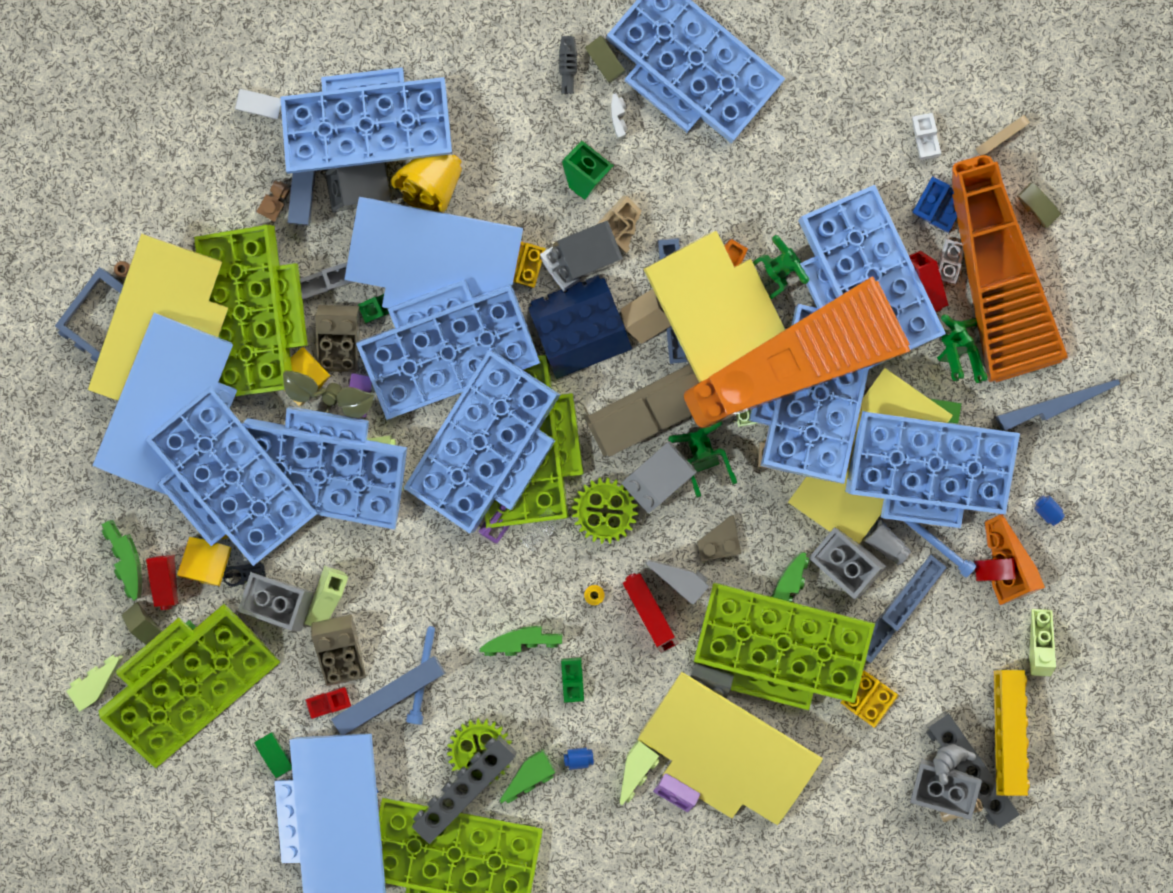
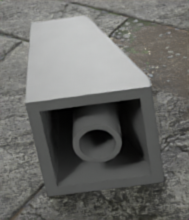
(351, 182)
(586, 252)

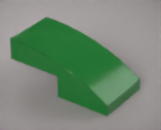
(373, 309)
(572, 680)
(273, 755)

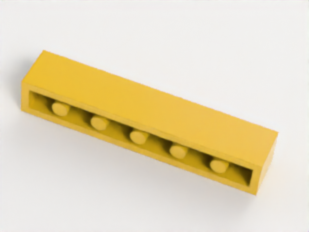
(1010, 733)

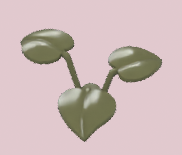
(353, 401)

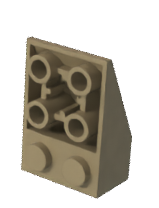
(337, 337)
(338, 650)

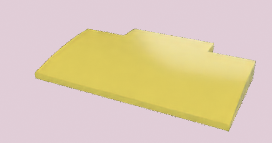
(162, 282)
(712, 304)
(856, 514)
(727, 752)

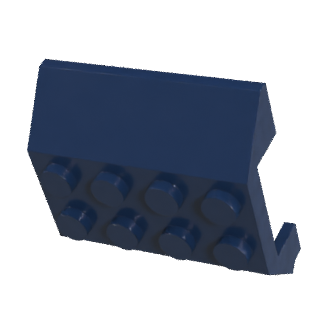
(579, 326)

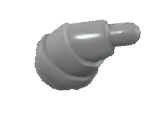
(948, 758)

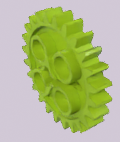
(603, 529)
(461, 756)

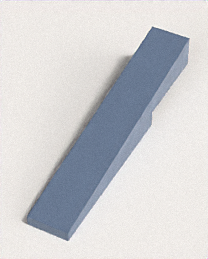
(301, 198)
(676, 353)
(1052, 407)
(904, 605)
(388, 695)

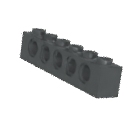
(1005, 811)
(431, 829)

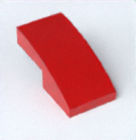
(995, 569)
(328, 702)

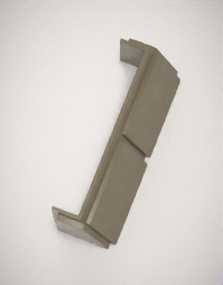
(642, 412)

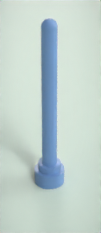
(965, 567)
(415, 715)

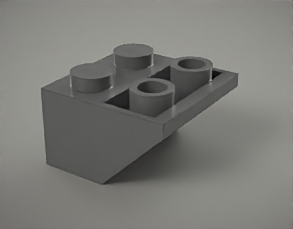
(713, 678)

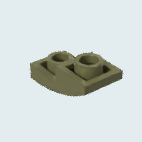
(605, 59)
(1039, 204)

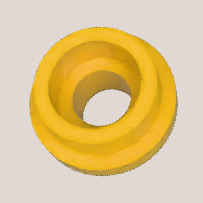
(589, 590)

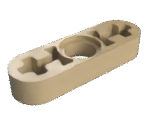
(1002, 135)

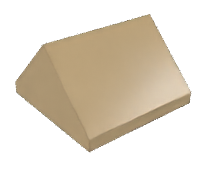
(645, 317)

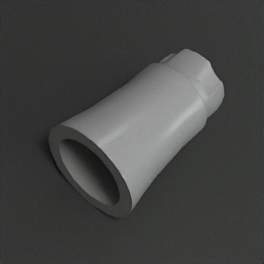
(887, 542)

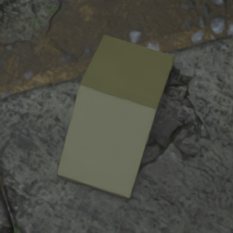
(140, 623)

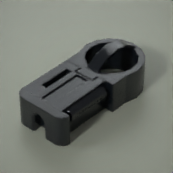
(244, 572)

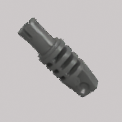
(568, 63)

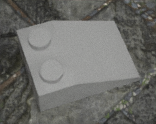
(658, 477)
(847, 563)
(683, 580)
(275, 602)
(955, 797)

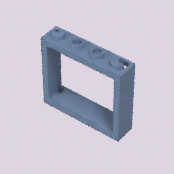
(66, 332)

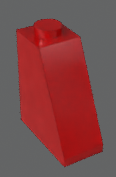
(930, 277)
(163, 581)

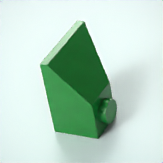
(585, 169)

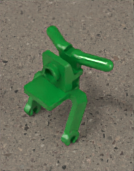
(782, 265)
(957, 343)
(703, 454)

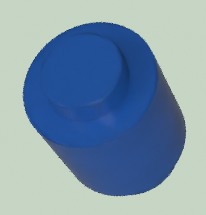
(1049, 510)
(578, 758)

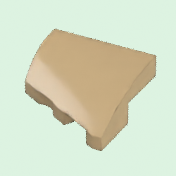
(622, 220)

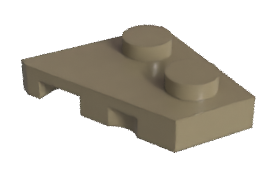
(720, 541)

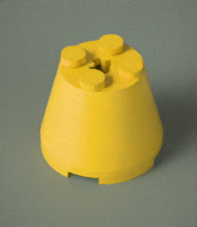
(429, 181)

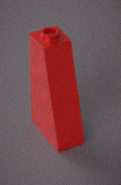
(650, 612)

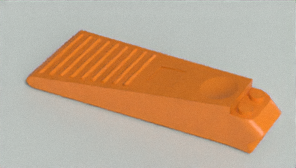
(1005, 289)
(825, 345)

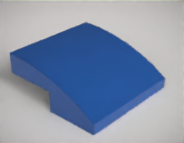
(937, 205)

